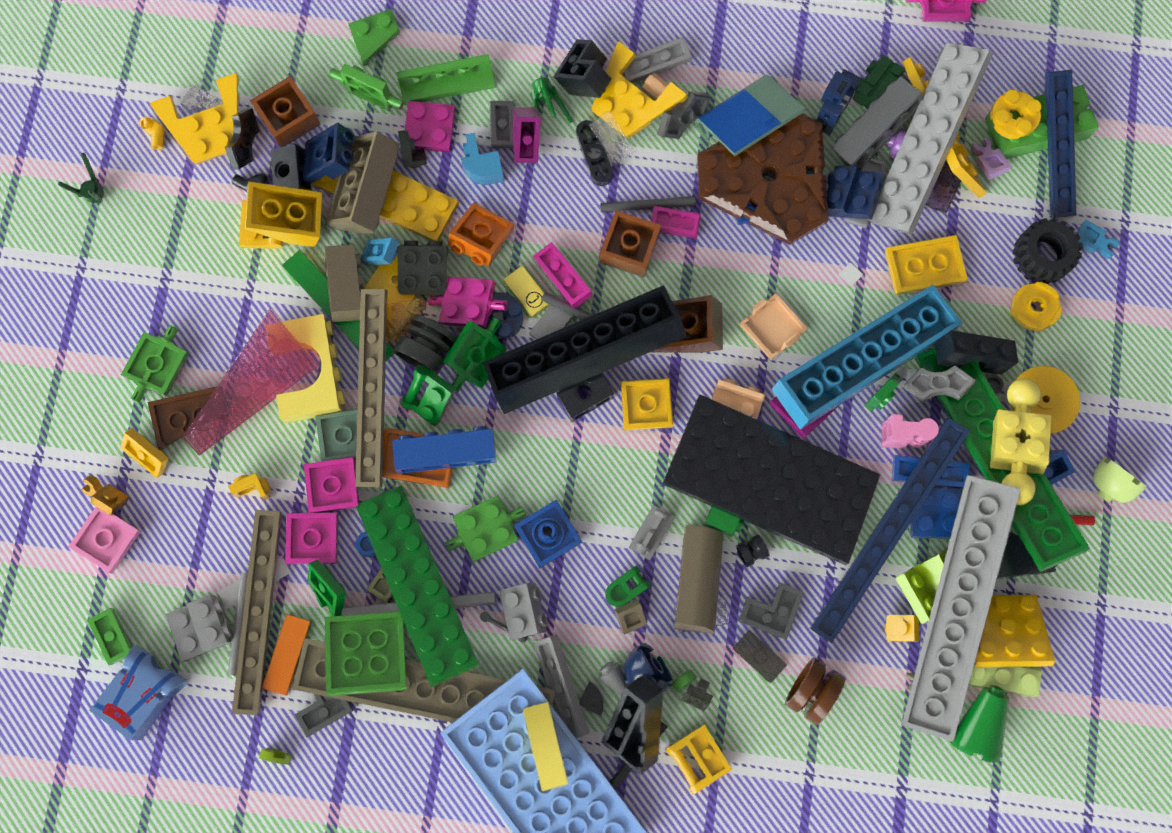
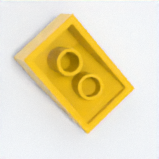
(284, 213)

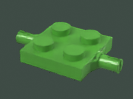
(366, 87)
(155, 364)
(485, 528)

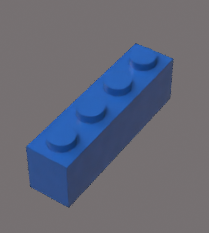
(444, 450)

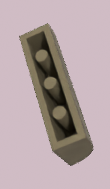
(699, 579)

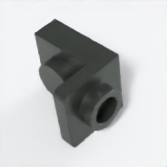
(410, 156)

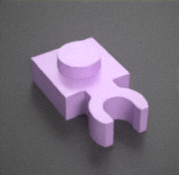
(990, 162)

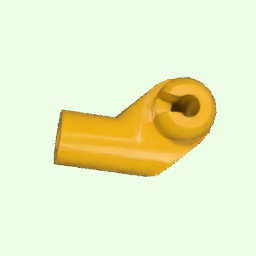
(155, 129)

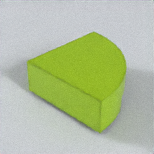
(276, 756)

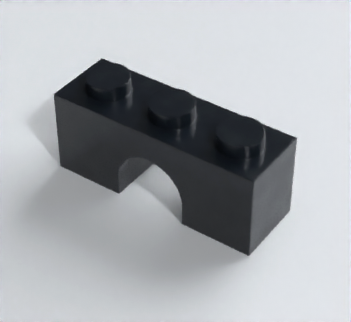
(992, 353)

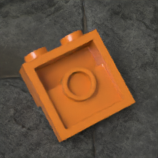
(479, 235)

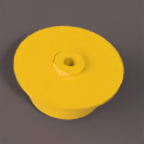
(1058, 396)

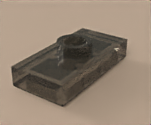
(759, 656)

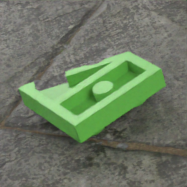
(373, 33)

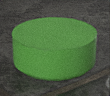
(684, 680)

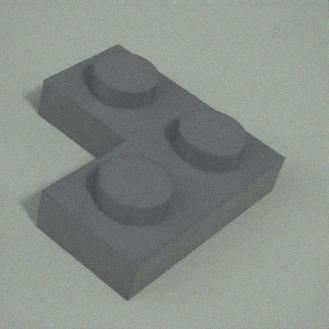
(775, 618)
(322, 714)

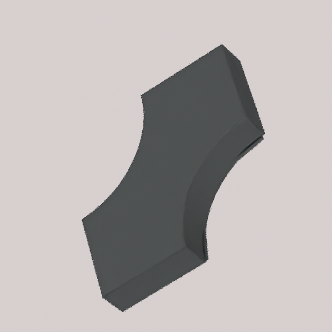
(676, 121)

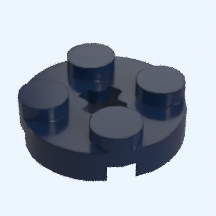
(513, 314)

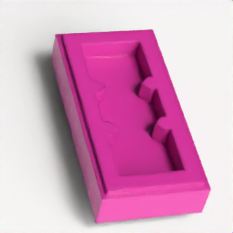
(676, 221)

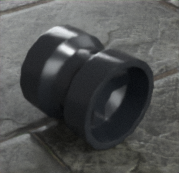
(752, 550)

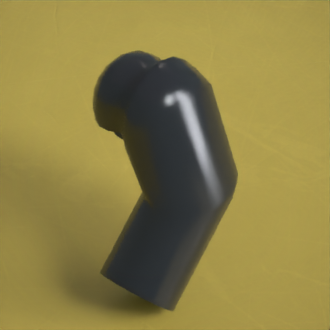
(242, 182)

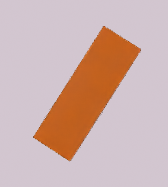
(286, 655)

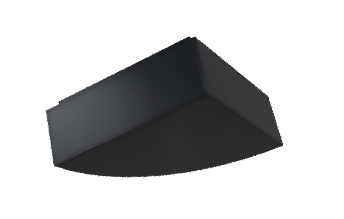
(592, 699)

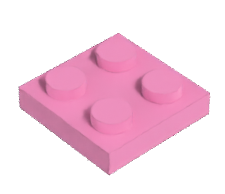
(104, 539)

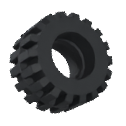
(1056, 235)

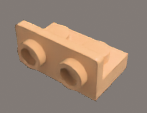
(741, 399)

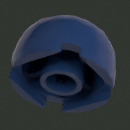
(643, 662)

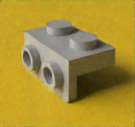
(523, 610)

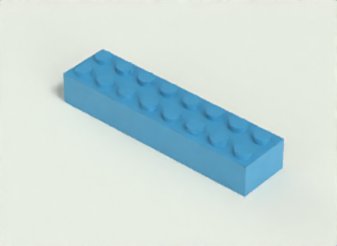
(865, 356)

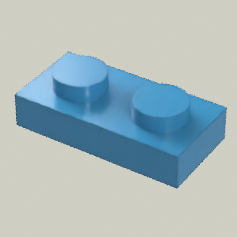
(379, 251)

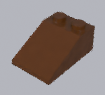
(701, 324)

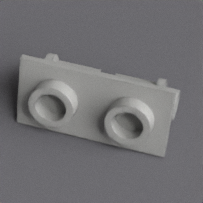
(651, 532)

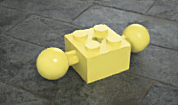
(1022, 426)

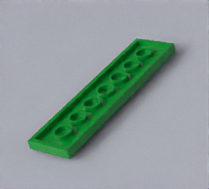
(417, 586)

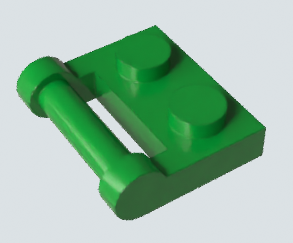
(435, 397)

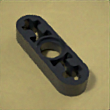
(585, 147)

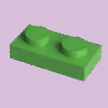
(110, 636)

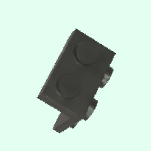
(422, 268)

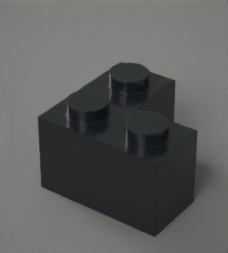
(582, 70)

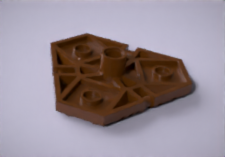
(790, 203)

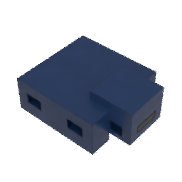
(836, 99)

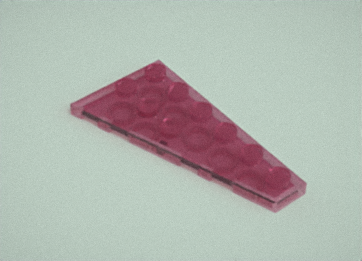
(262, 370)

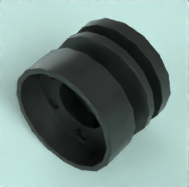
(427, 341)

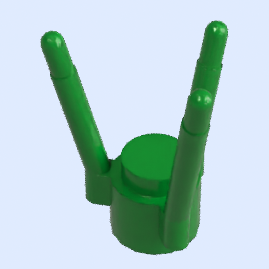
(544, 92)

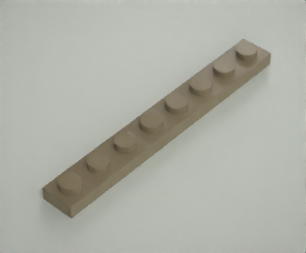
(371, 388)
(257, 613)

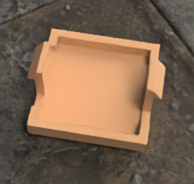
(773, 326)

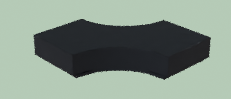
(244, 132)

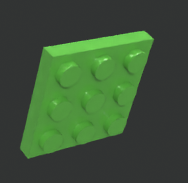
(364, 653)

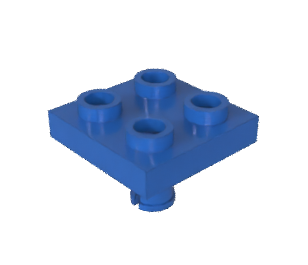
(548, 534)

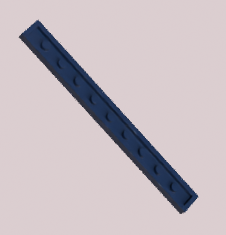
(889, 530)

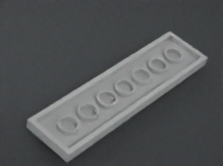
(930, 136)

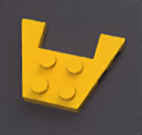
(626, 102)
(206, 132)

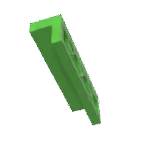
(449, 79)

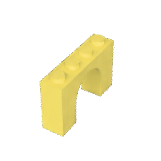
(323, 395)

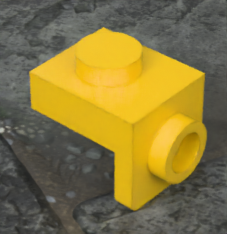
(245, 484)
(902, 628)

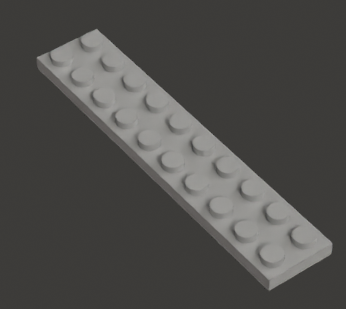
(960, 607)

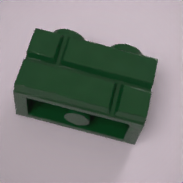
(879, 77)

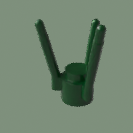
(89, 189)

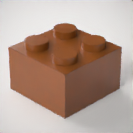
(285, 112)
(629, 243)

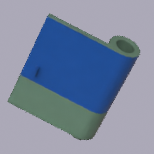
(750, 115)

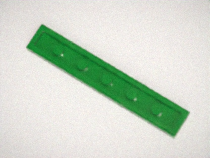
(316, 286)

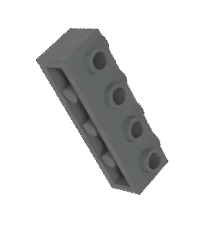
(878, 123)

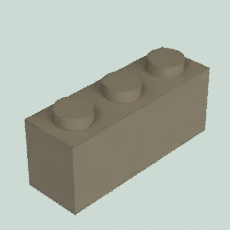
(343, 282)

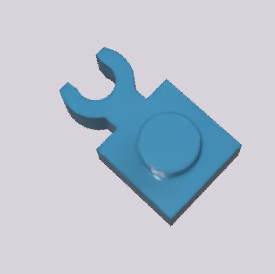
(1093, 238)

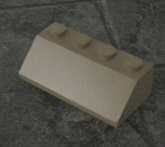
(363, 188)

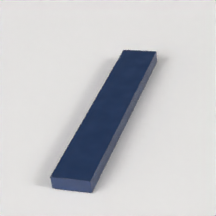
(1060, 143)

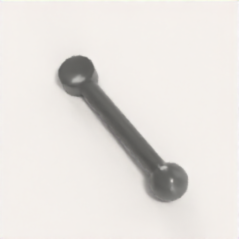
(485, 617)

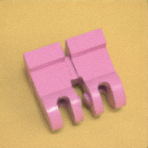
(899, 433)

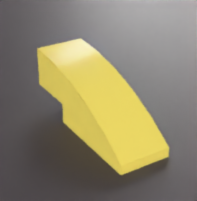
(545, 746)

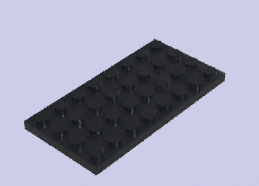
(772, 479)

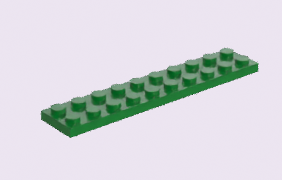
(1041, 522)

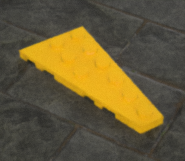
(958, 154)

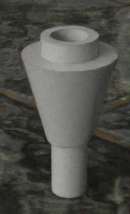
(613, 676)

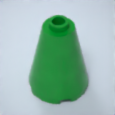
(983, 725)

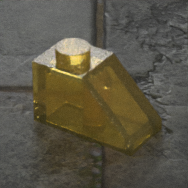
(399, 317)

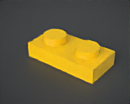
(144, 453)

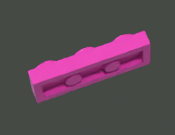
(563, 275)

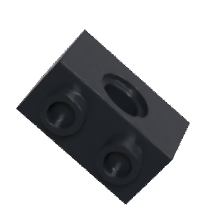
(288, 166)
(577, 407)

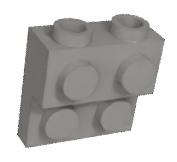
(199, 627)

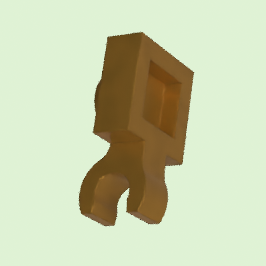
(105, 498)

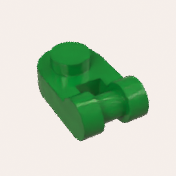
(619, 593)

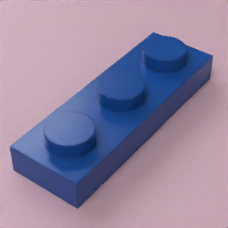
(953, 476)

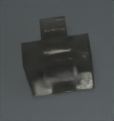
(697, 695)

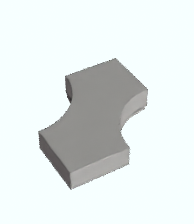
(929, 384)

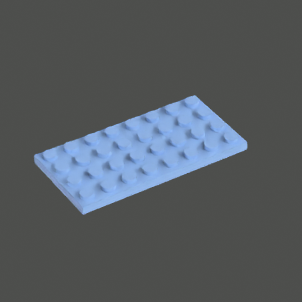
(499, 756)

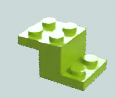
(921, 584)

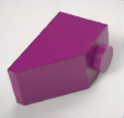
(526, 134)

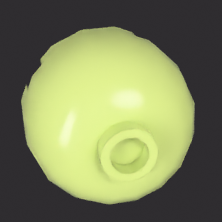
(1116, 482)

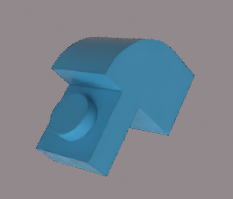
(481, 168)

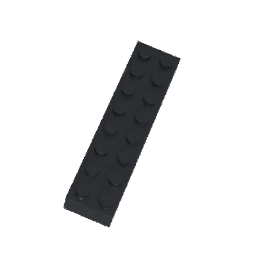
(584, 349)

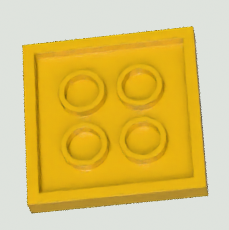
(1014, 634)

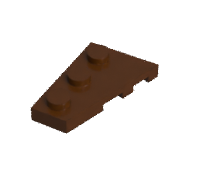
(175, 414)

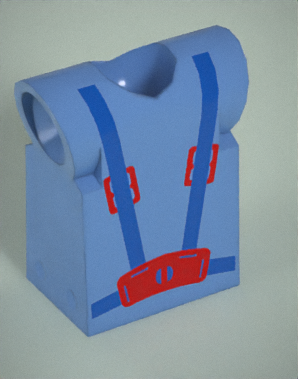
(137, 694)

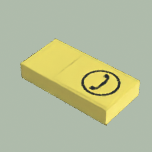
(526, 291)

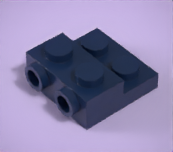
(328, 153)
(853, 192)

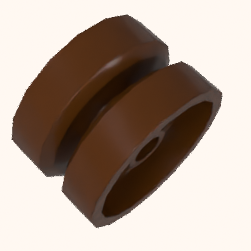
(815, 691)

